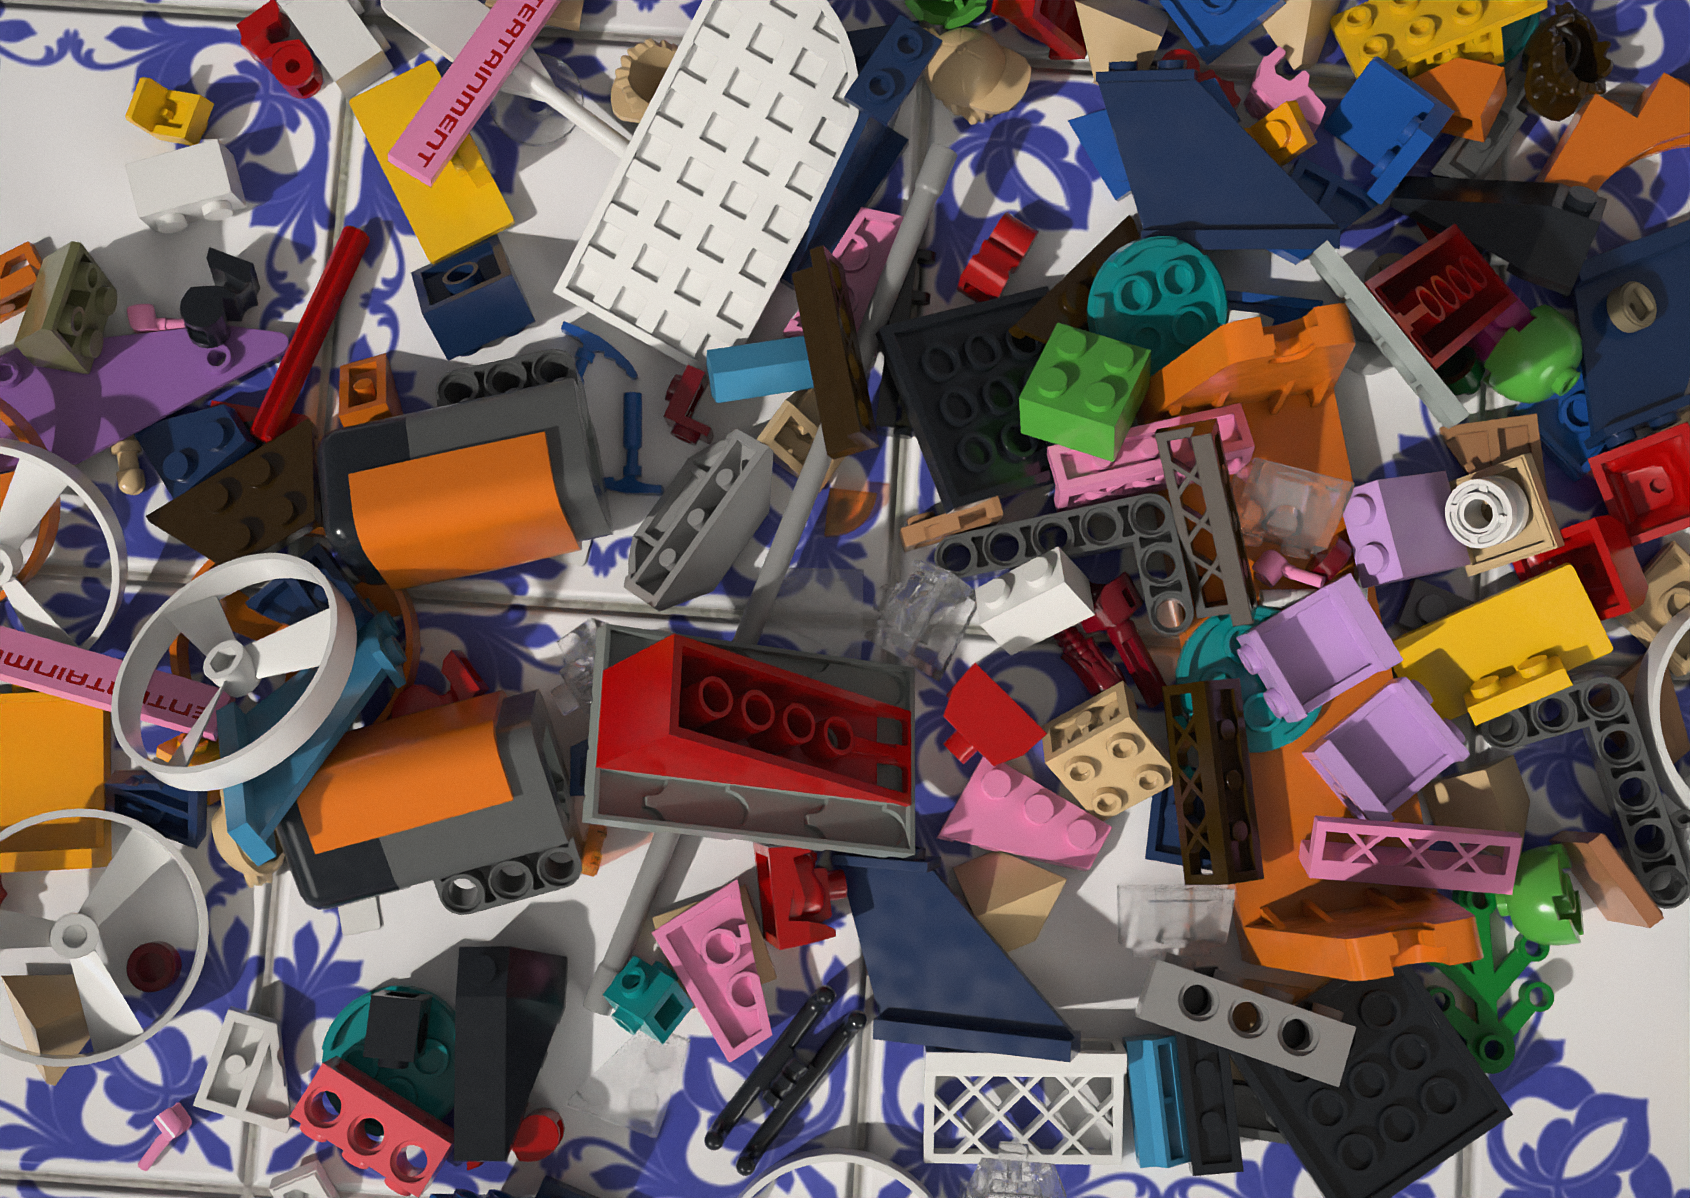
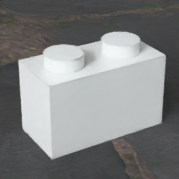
(342, 41)
(186, 186)
(1034, 601)

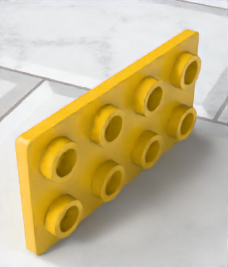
(1426, 32)
(463, 201)
(1505, 647)

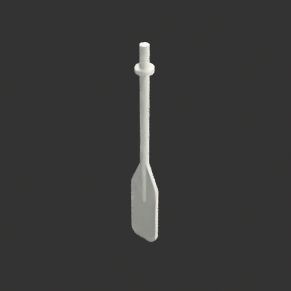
(449, 26)

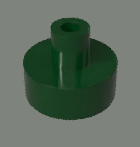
(1462, 371)

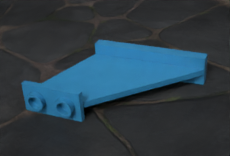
(260, 803)

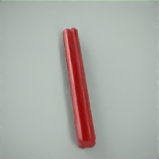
(310, 334)

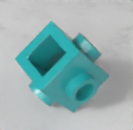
(647, 999)

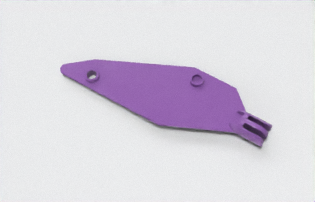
(127, 389)

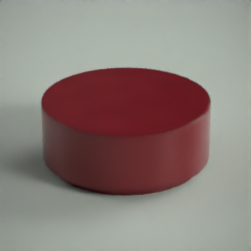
(1330, 560)
(153, 966)

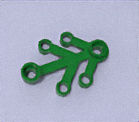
(1487, 986)

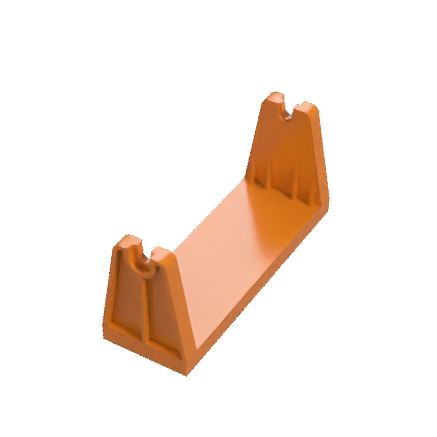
(1289, 920)

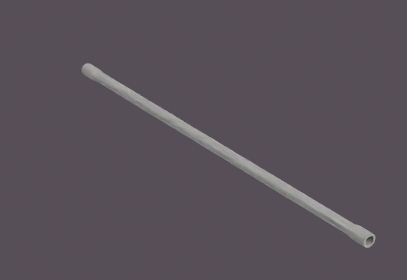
(928, 189)

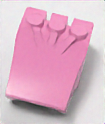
(1271, 90)

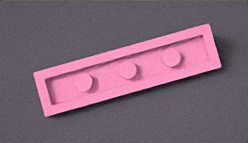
(1138, 469)
(1414, 864)

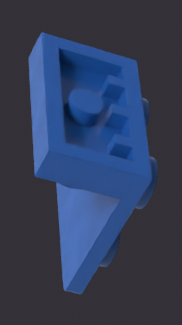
(1387, 123)

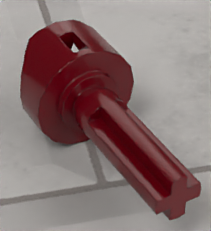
(1113, 607)

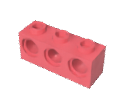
(402, 1125)

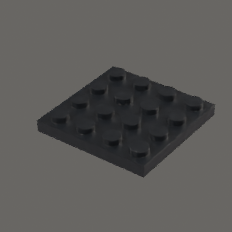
(962, 395)
(1403, 1097)

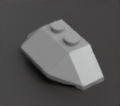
(701, 522)

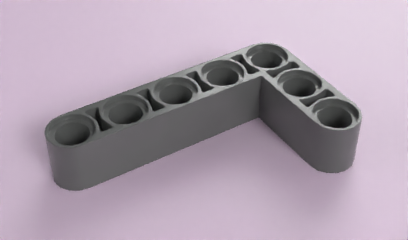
(1081, 544)
(1612, 770)

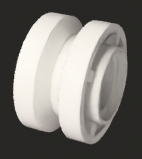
(1507, 504)

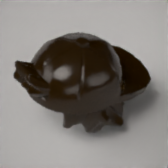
(1564, 63)

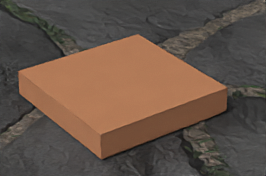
(1608, 879)

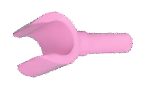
(144, 320)
(1273, 566)
(172, 1124)

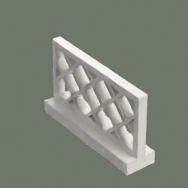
(1096, 1059)

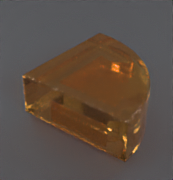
(847, 511)
(592, 847)

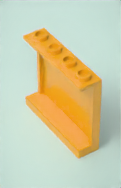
(50, 761)

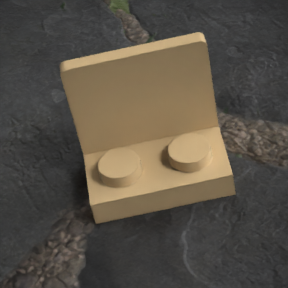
(1106, 754)

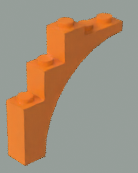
(1608, 138)

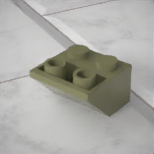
(67, 311)

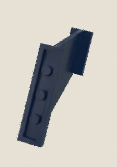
(873, 143)
(1200, 170)
(1641, 374)
(939, 968)

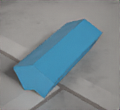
(758, 369)
(1155, 1101)

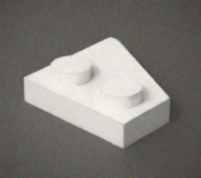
(248, 1072)

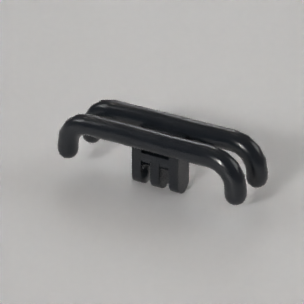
(784, 1079)

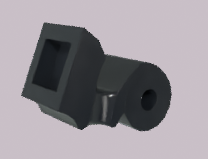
(211, 308)

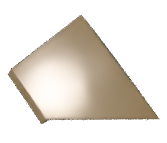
(1302, 29)
(1120, 32)
(793, 432)
(1481, 798)
(1009, 896)
(48, 1017)

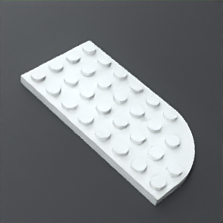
(719, 177)

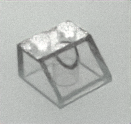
(1289, 506)
(1173, 918)

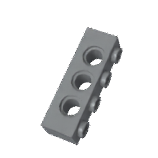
(1318, 1056)

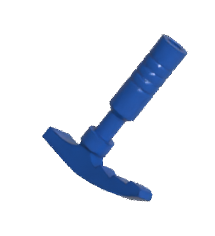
(595, 344)
(632, 443)

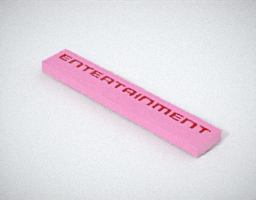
(469, 87)
(91, 678)

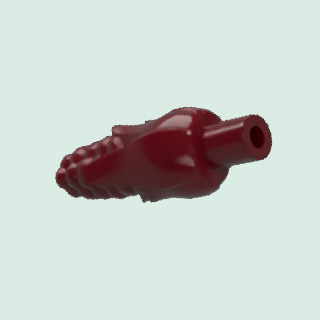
(1088, 661)

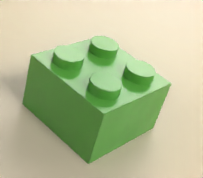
(1085, 391)

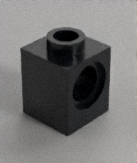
(397, 1027)

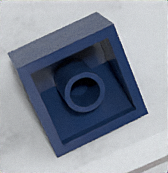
(472, 298)

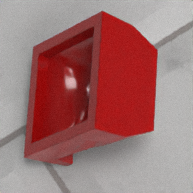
(1048, 21)
(1648, 483)
(1602, 561)
(987, 721)
(795, 895)

